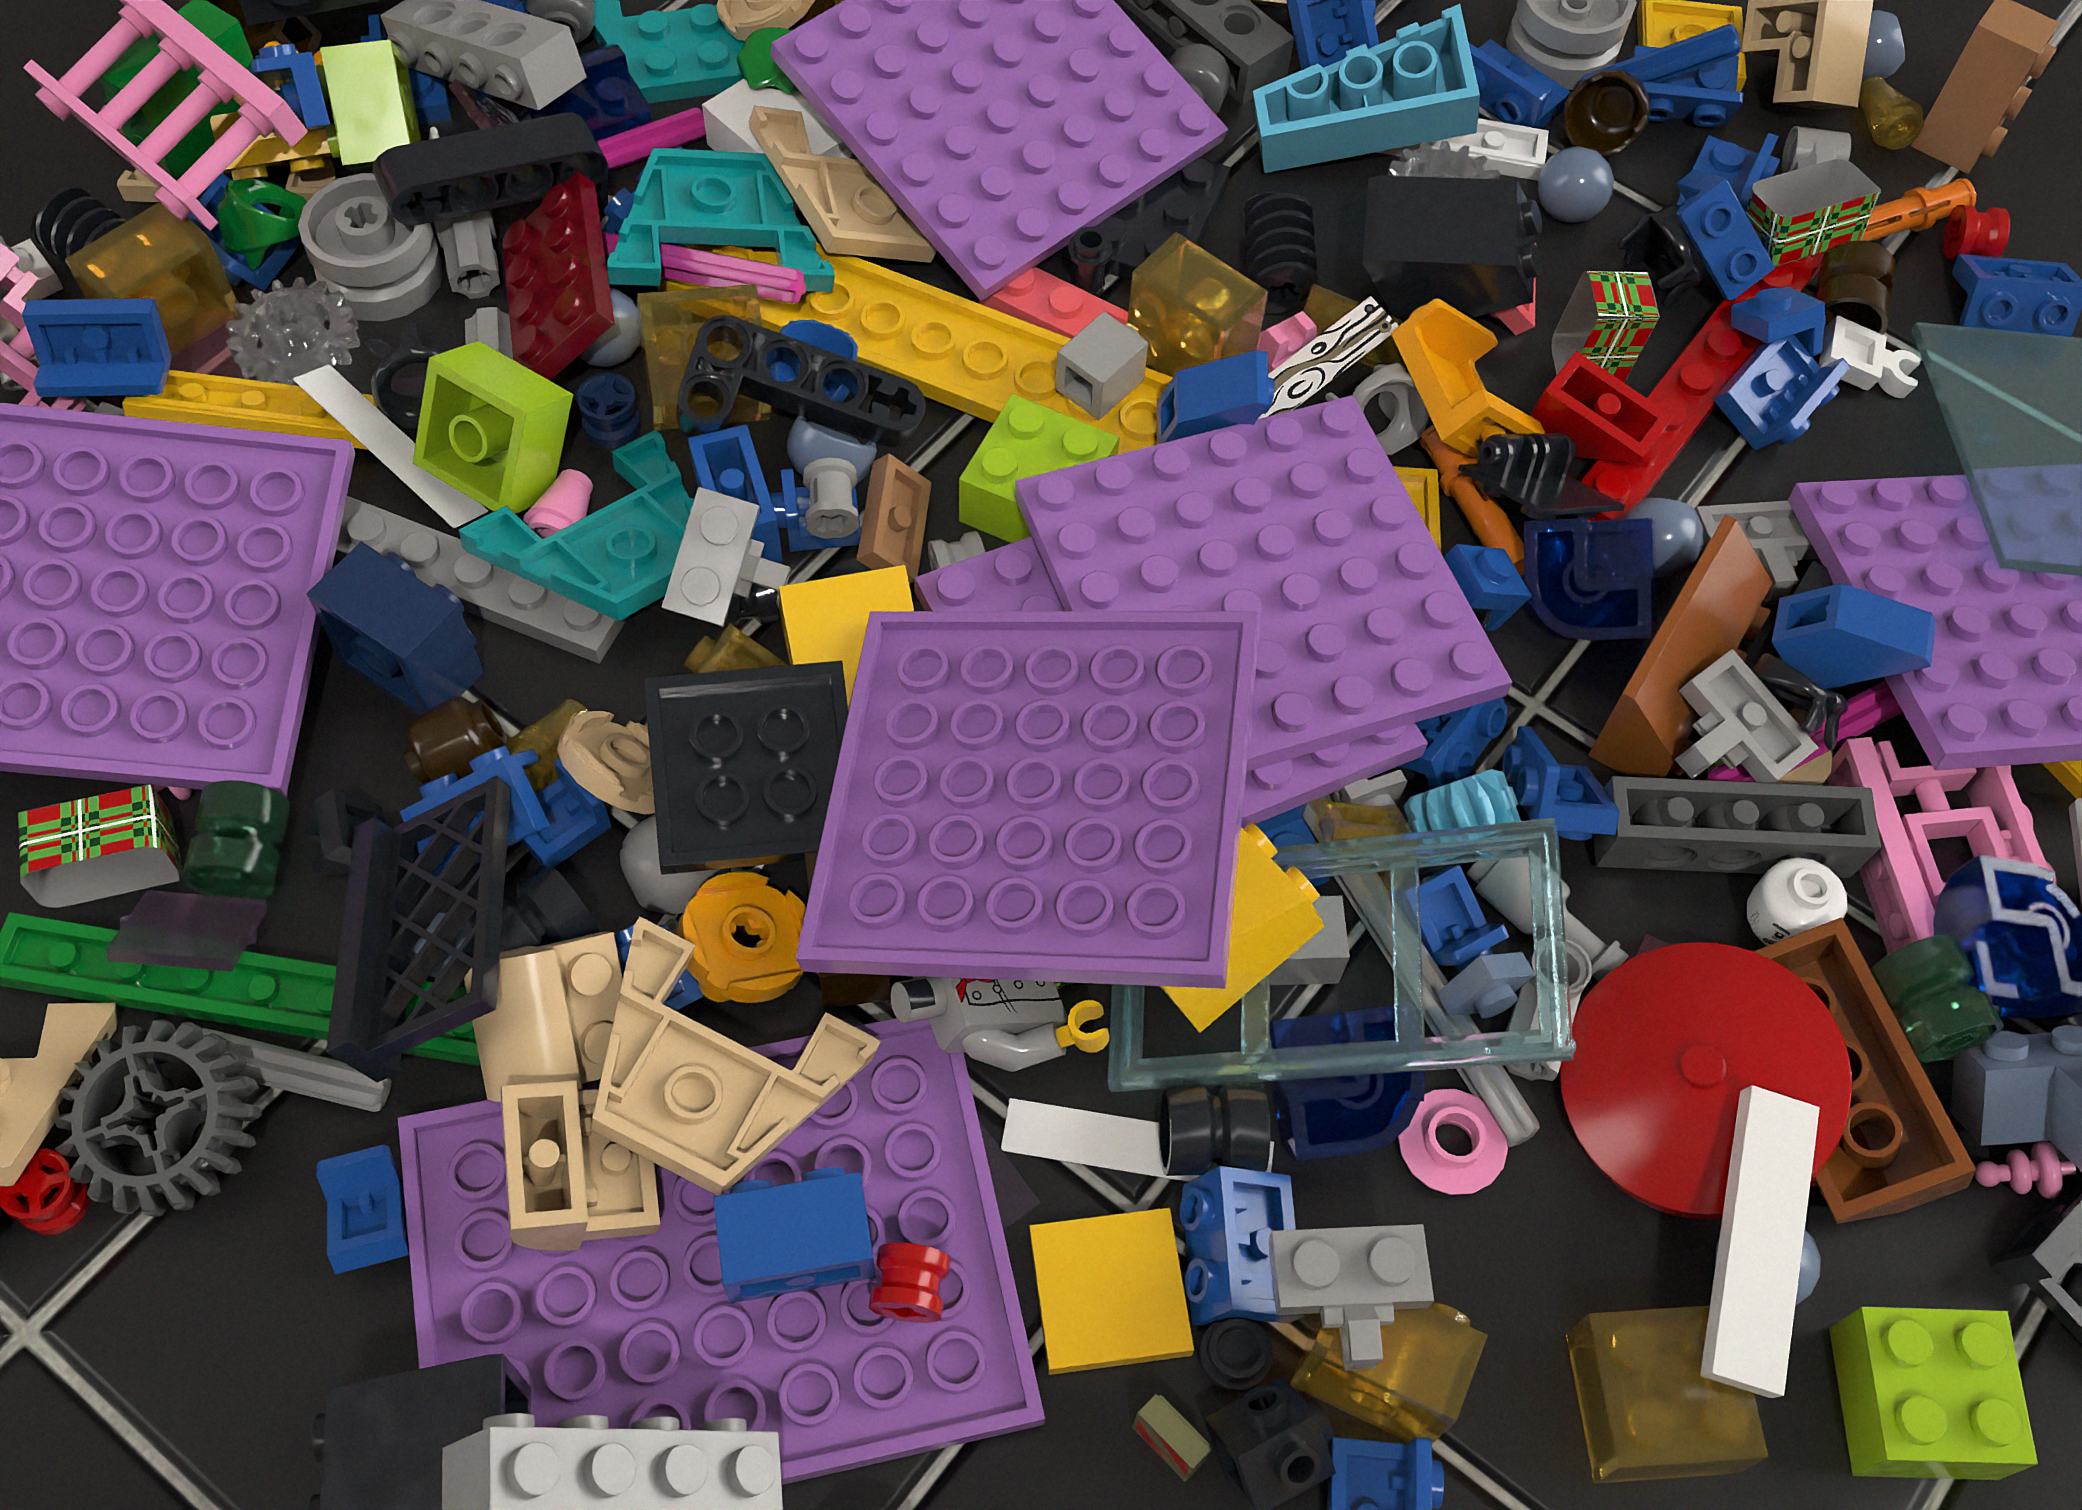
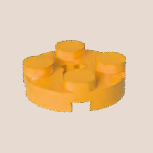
(728, 968)

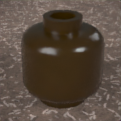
(450, 738)

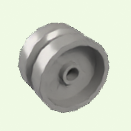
(1569, 36)
(366, 252)

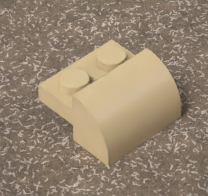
(550, 1013)
(566, 1178)

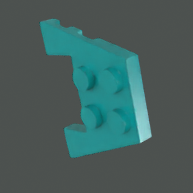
(672, 51)
(712, 201)
(613, 556)

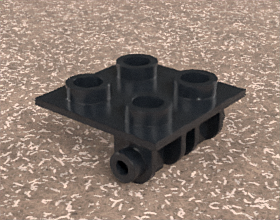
(1534, 474)

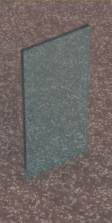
(2018, 436)

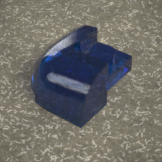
(604, 99)
(1593, 577)
(2016, 935)
(1342, 1112)

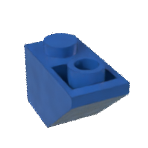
(1215, 396)
(1851, 635)

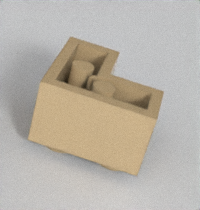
(1817, 48)

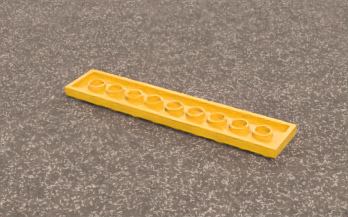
(946, 343)

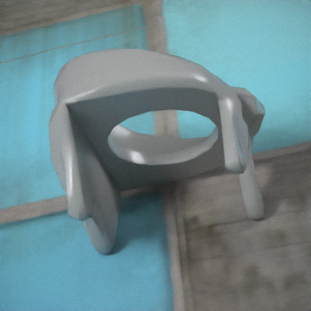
(1398, 401)

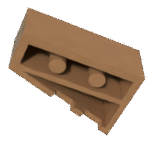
(1987, 85)

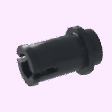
(1089, 252)

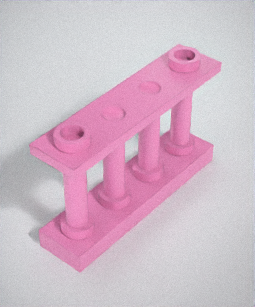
(181, 49)

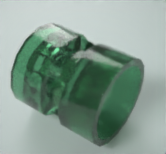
(236, 840)
(1932, 990)

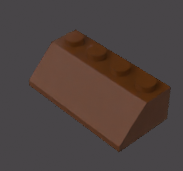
(1705, 623)
(1897, 1134)

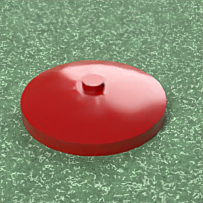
(1665, 1064)

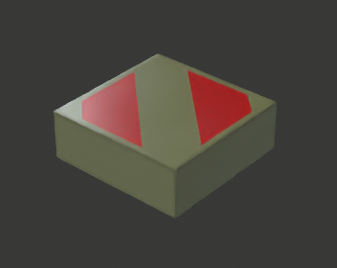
(1171, 1436)

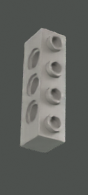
(487, 48)

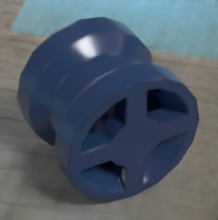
(596, 401)

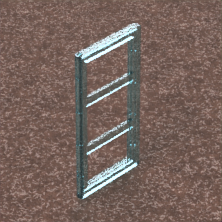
(1410, 1050)

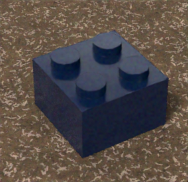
(396, 629)

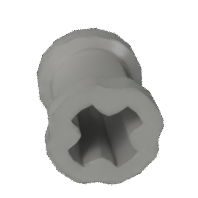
(831, 501)

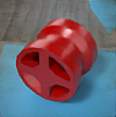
(1976, 232)
(26, 1198)
(909, 1282)

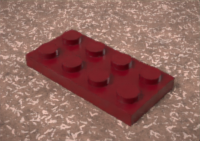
(557, 279)

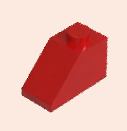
(1600, 413)

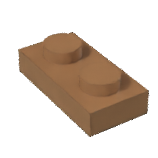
(894, 517)

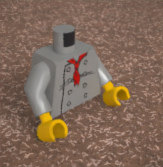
(998, 1020)

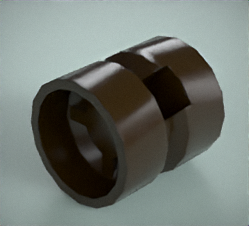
(1857, 284)

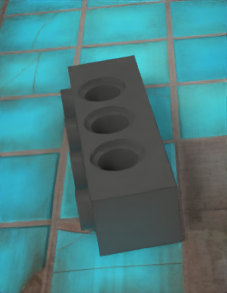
(1243, 34)
(1737, 826)

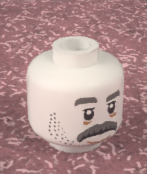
(1794, 899)

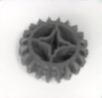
(138, 1071)

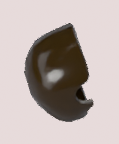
(1606, 112)

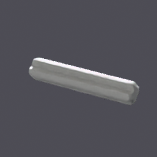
(307, 1073)

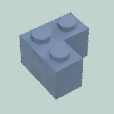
(2022, 1090)

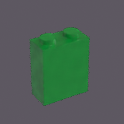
(220, 29)

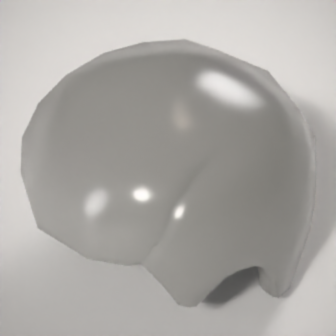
(642, 871)

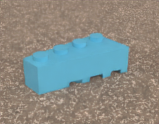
(1372, 99)

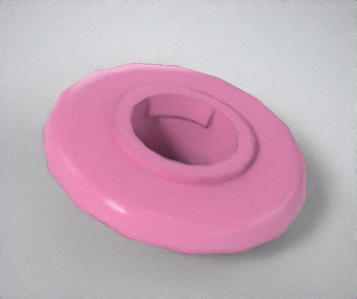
(1446, 1171)

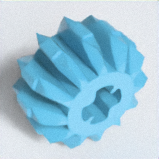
(1464, 803)

